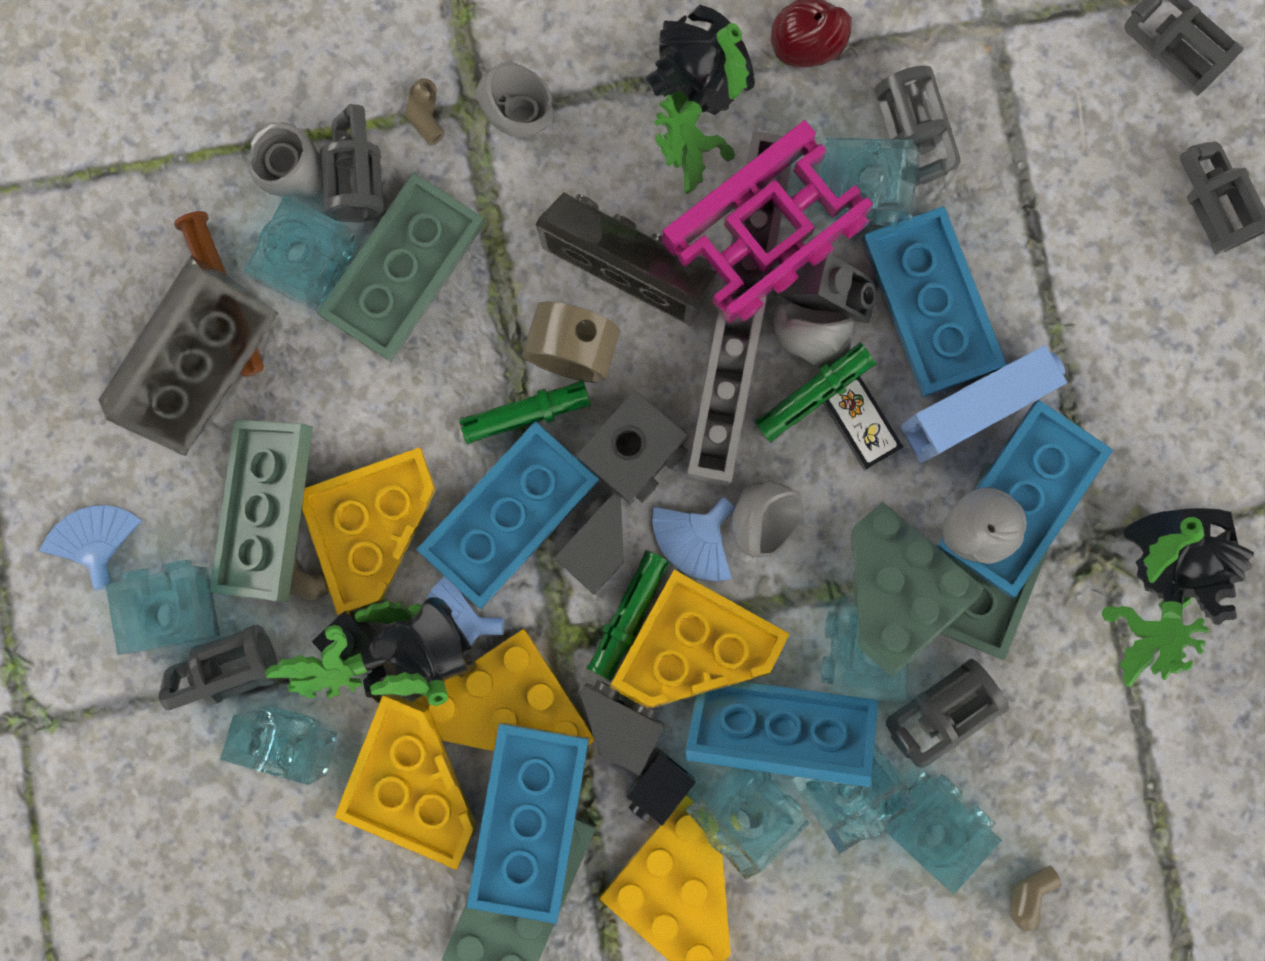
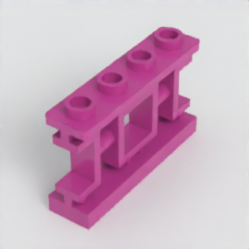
(743, 195)

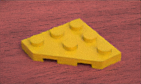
(366, 525)
(695, 646)
(507, 687)
(408, 786)
(675, 892)

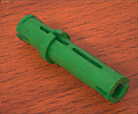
(815, 392)
(540, 407)
(624, 623)

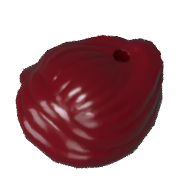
(810, 33)

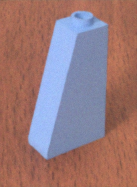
(983, 403)

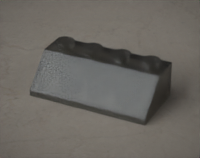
(625, 257)
(186, 357)

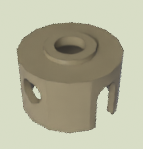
(571, 342)

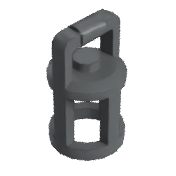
(1170, 40)
(917, 119)
(356, 154)
(1215, 184)
(206, 675)
(936, 721)

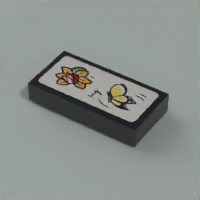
(863, 424)

